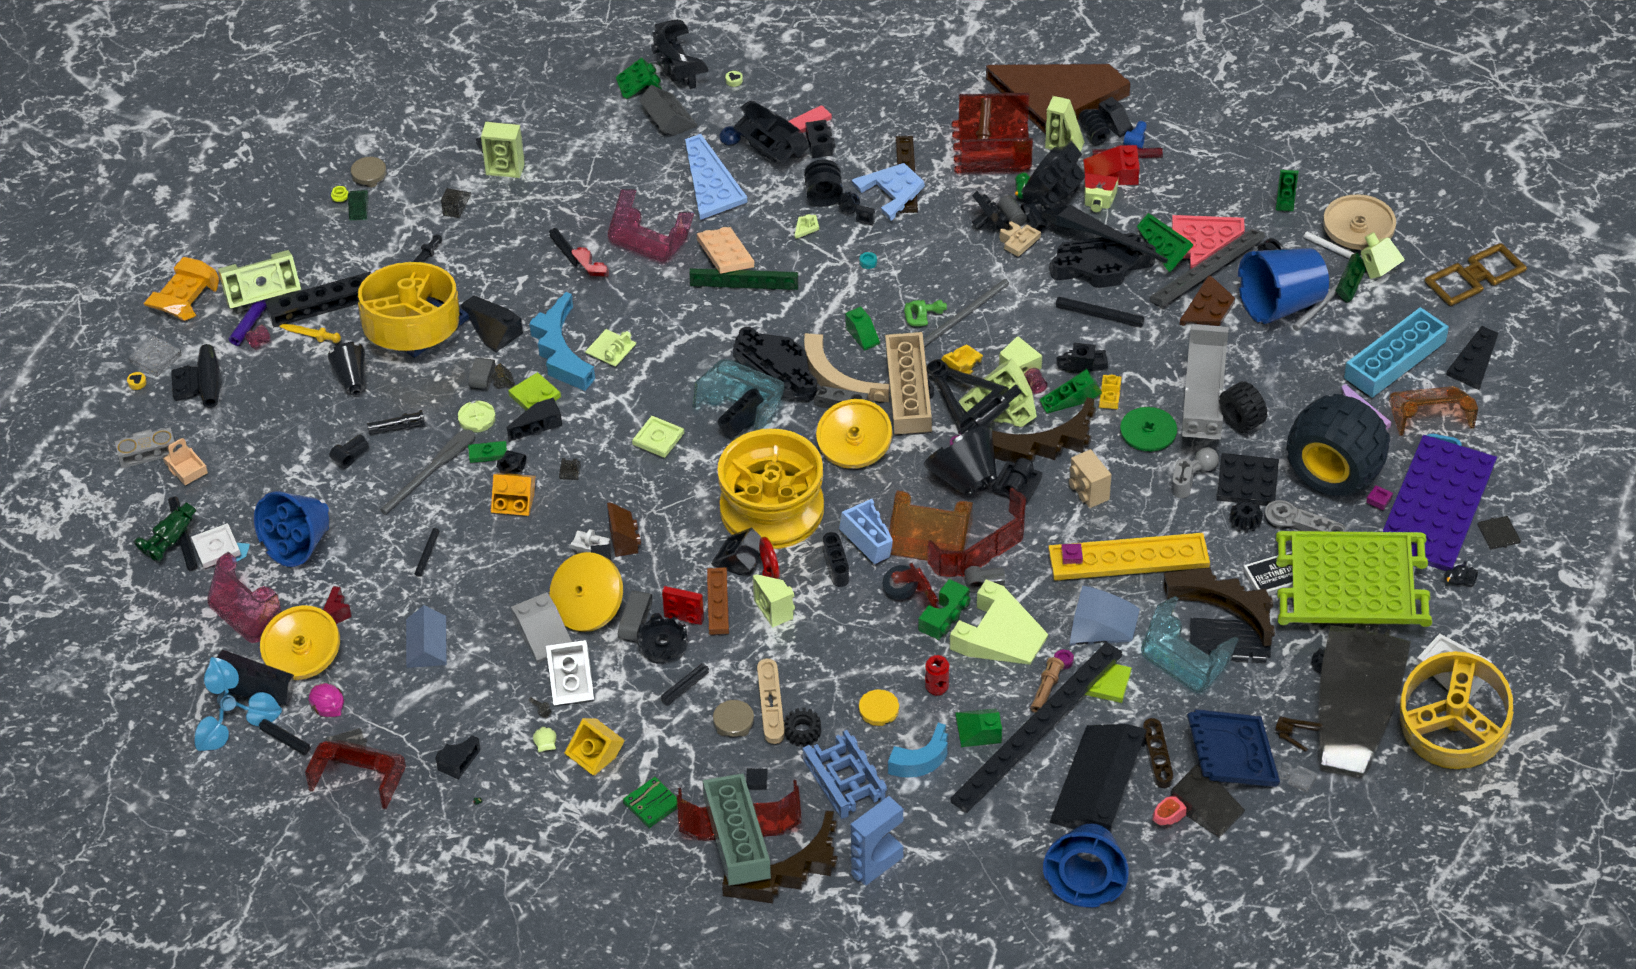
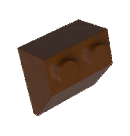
(623, 530)

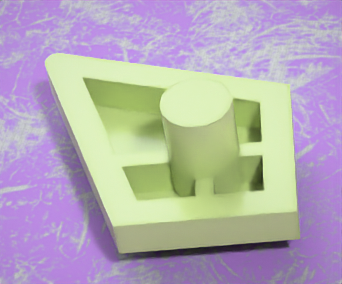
(806, 225)

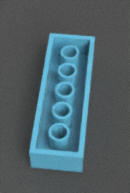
(1396, 352)

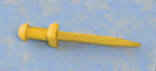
(320, 334)

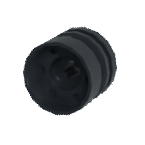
(823, 183)

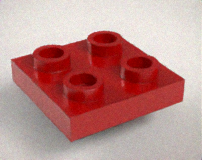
(683, 605)

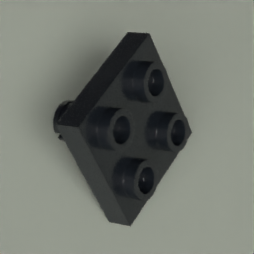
(990, 211)

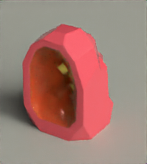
(1169, 811)

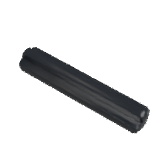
(563, 244)
(684, 684)
(284, 736)

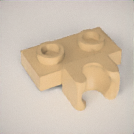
(1018, 239)

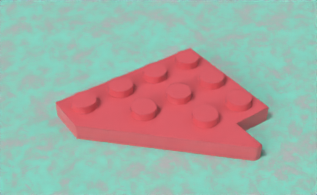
(1207, 234)

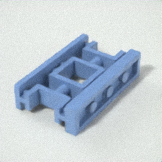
(831, 783)

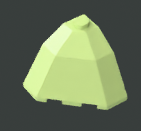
(1021, 408)

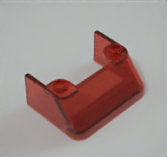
(381, 761)

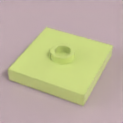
(658, 436)

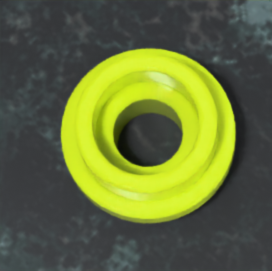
(339, 194)

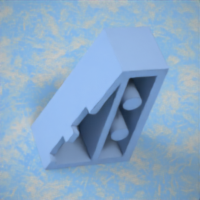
(867, 531)

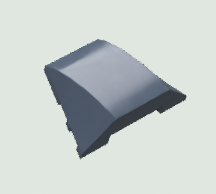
(1103, 618)

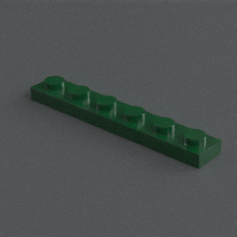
(744, 279)

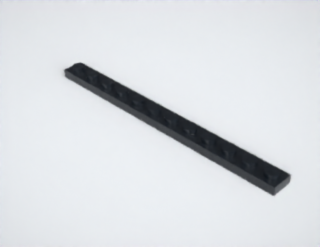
(1036, 727)

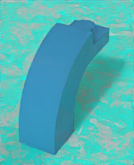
(920, 761)

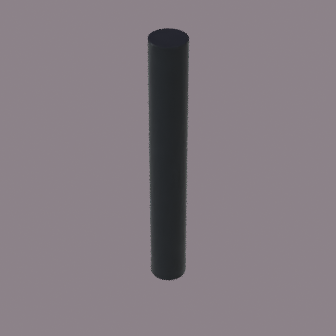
(427, 551)

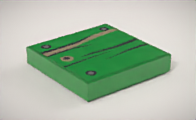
(651, 802)

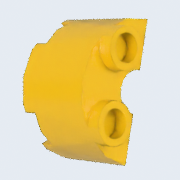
(962, 359)

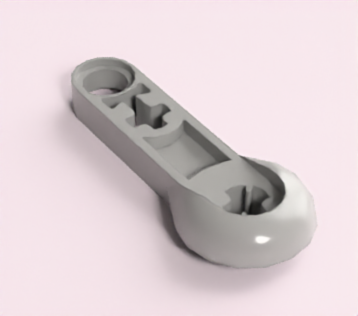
(1298, 518)

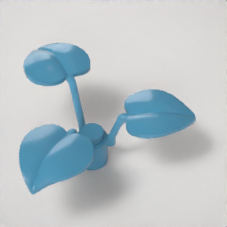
(218, 679)

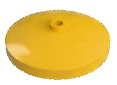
(854, 433)
(586, 591)
(300, 641)

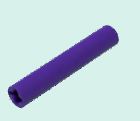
(247, 322)

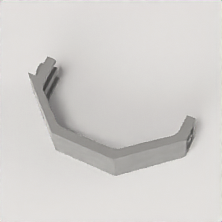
(1204, 381)

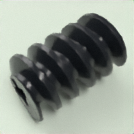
(1094, 126)

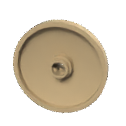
(1354, 217)

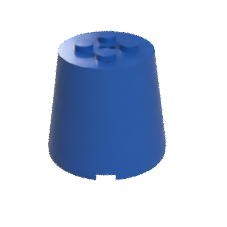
(1281, 282)

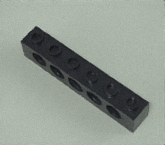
(314, 300)

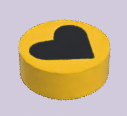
(136, 380)

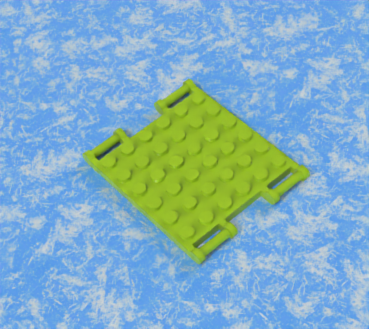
(1353, 577)

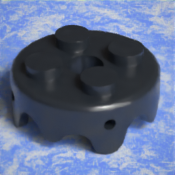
(658, 629)

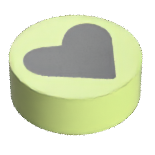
(734, 78)

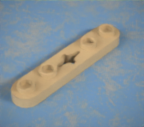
(771, 716)

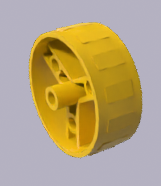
(396, 308)
(1463, 667)

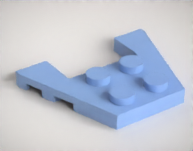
(897, 182)

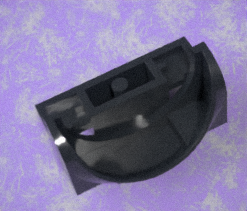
(672, 56)
(770, 133)
(1054, 176)

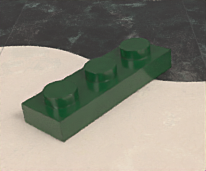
(1351, 278)

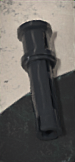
(406, 421)

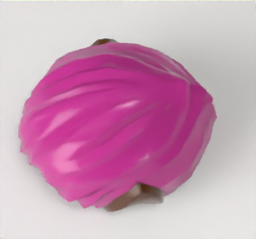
(326, 700)

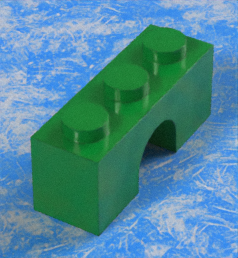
(937, 621)

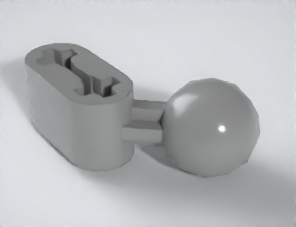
(1205, 459)

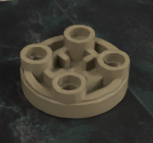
(368, 171)
(733, 718)

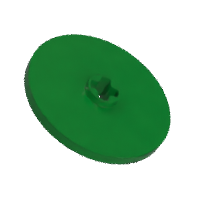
(1162, 425)

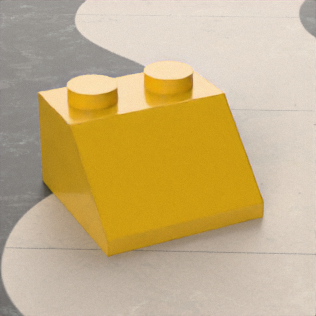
(594, 745)

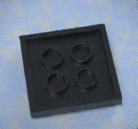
(1247, 479)

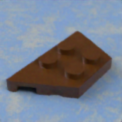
(1209, 305)

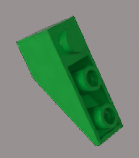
(1286, 190)
(1071, 393)

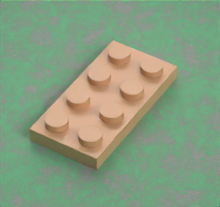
(725, 250)

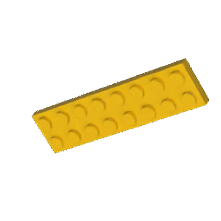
(1133, 556)

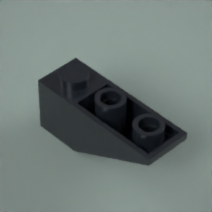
(538, 418)

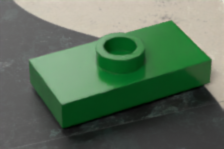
(487, 451)

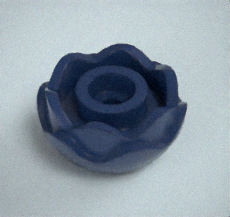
(729, 136)

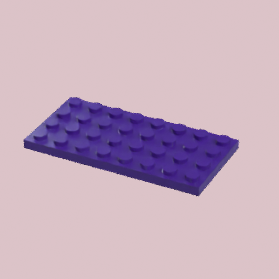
(1441, 498)

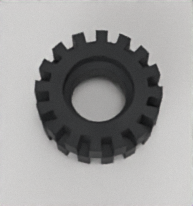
(802, 717)

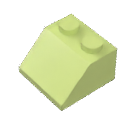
(773, 599)

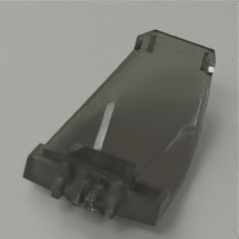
(1357, 696)

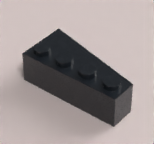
(258, 677)

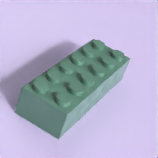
(736, 829)

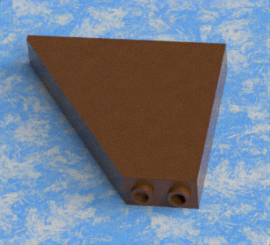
(1080, 83)

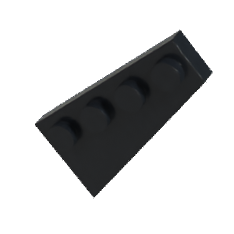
(1474, 358)

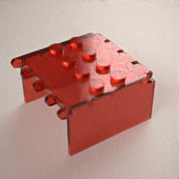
(1009, 145)

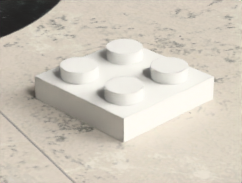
(215, 543)

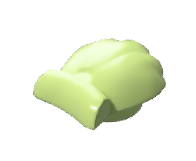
(545, 739)

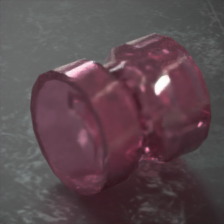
(257, 336)
(1035, 380)

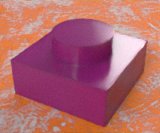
(1379, 497)
(1071, 553)

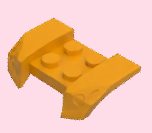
(184, 288)

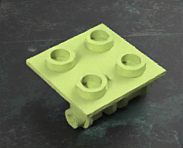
(611, 347)

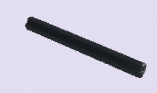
(1100, 311)
(184, 539)

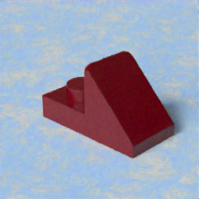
(335, 606)

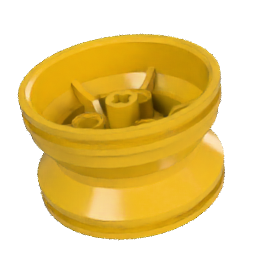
(769, 497)

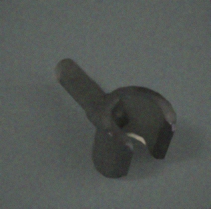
(543, 710)

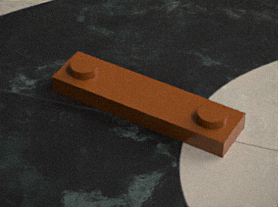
(717, 601)

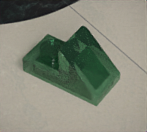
(358, 204)

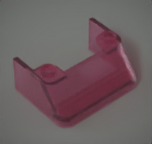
(628, 233)

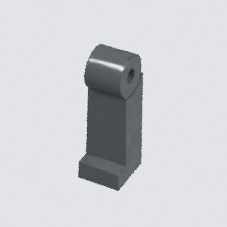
(830, 396)

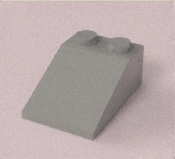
(539, 625)

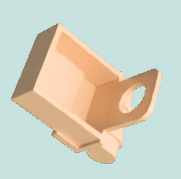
(184, 463)

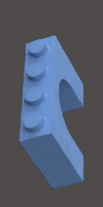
(869, 851)

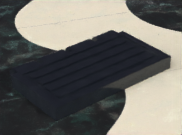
(1209, 633)

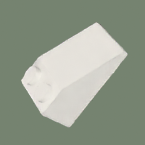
(1441, 645)
(570, 672)

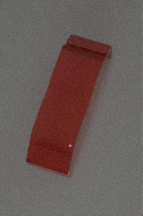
(954, 563)
(772, 817)

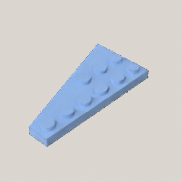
(711, 180)

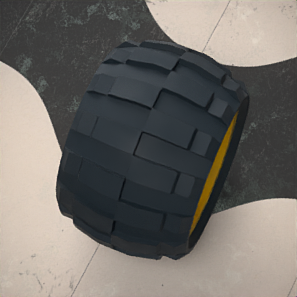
(1338, 445)

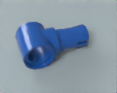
(1136, 136)

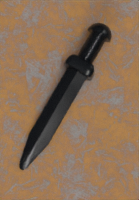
(428, 249)

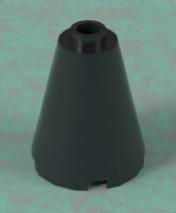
(349, 365)

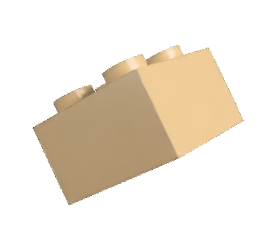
(1090, 478)

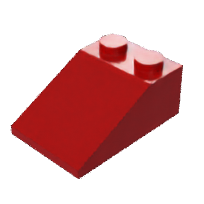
(1116, 162)

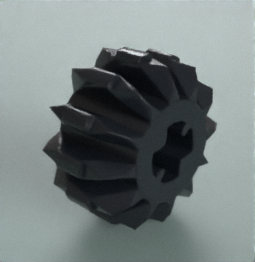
(1246, 516)

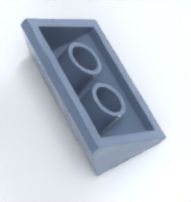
(426, 638)

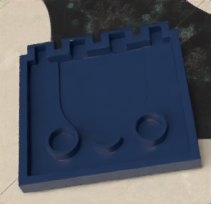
(1233, 748)

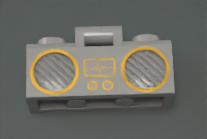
(144, 447)

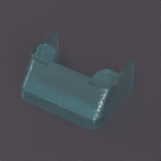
(732, 381)
(1178, 656)

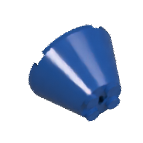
(290, 526)

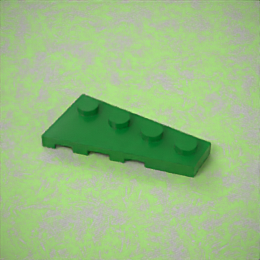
(1165, 240)

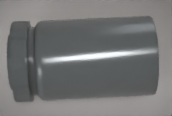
(1012, 210)

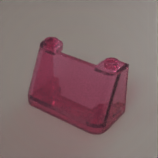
(237, 605)

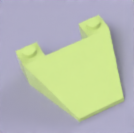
(1005, 631)

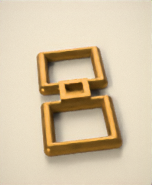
(1475, 273)

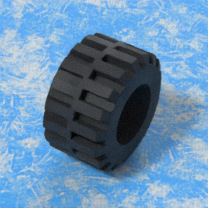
(1243, 407)

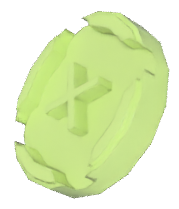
(476, 416)

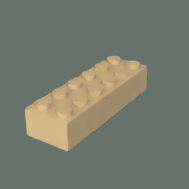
(908, 383)

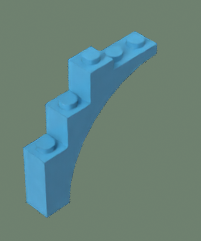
(561, 361)

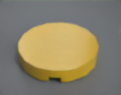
(878, 707)

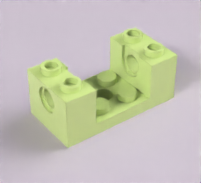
(241, 286)

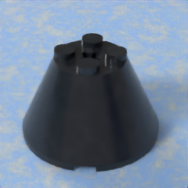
(967, 462)

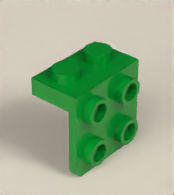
(637, 77)

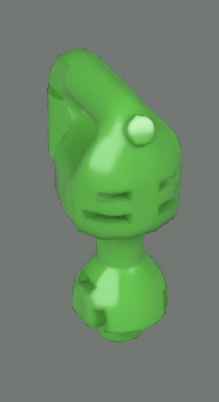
(921, 309)

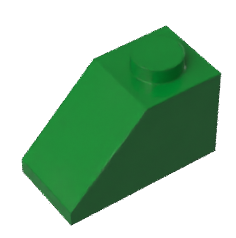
(861, 328)

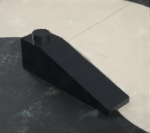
(493, 322)

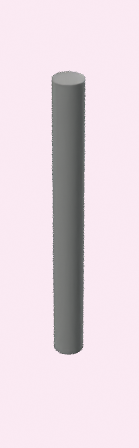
(1310, 313)

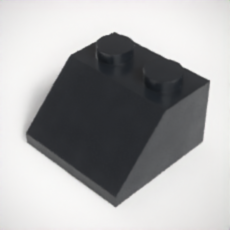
(739, 552)

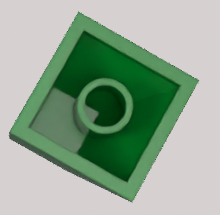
(979, 727)

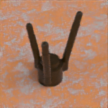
(1287, 726)

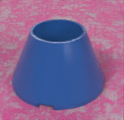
(1081, 880)

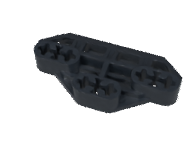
(1100, 260)
(781, 358)

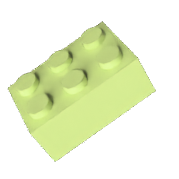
(502, 149)

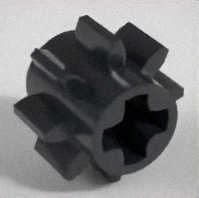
(849, 202)

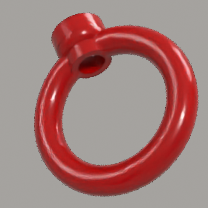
(768, 558)

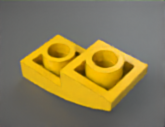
(1110, 391)

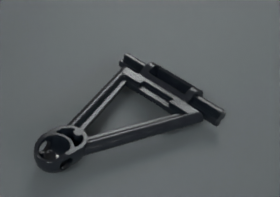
(985, 410)

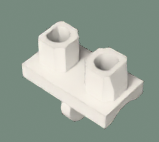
(584, 541)

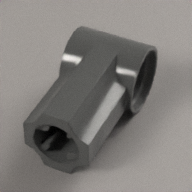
(976, 577)

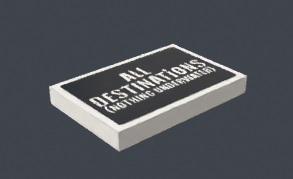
(1269, 576)

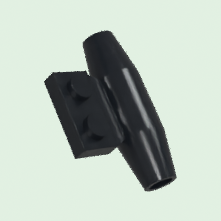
(203, 378)

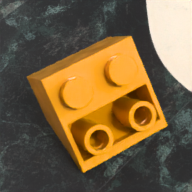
(512, 493)

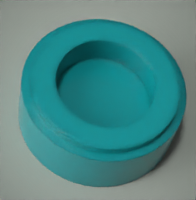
(868, 260)

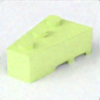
(1062, 124)

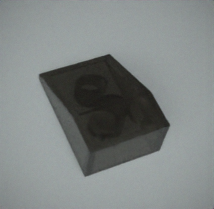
(1207, 802)

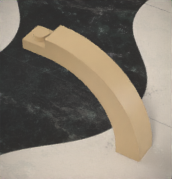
(831, 377)

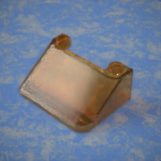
(1405, 403)
(916, 525)

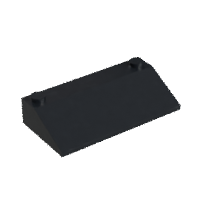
(1098, 775)

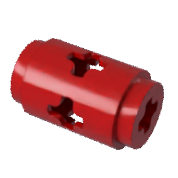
(937, 675)

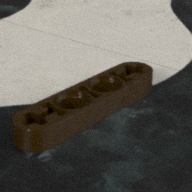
(1161, 752)

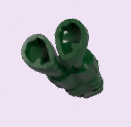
(167, 531)

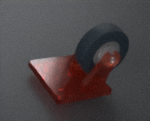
(903, 581)

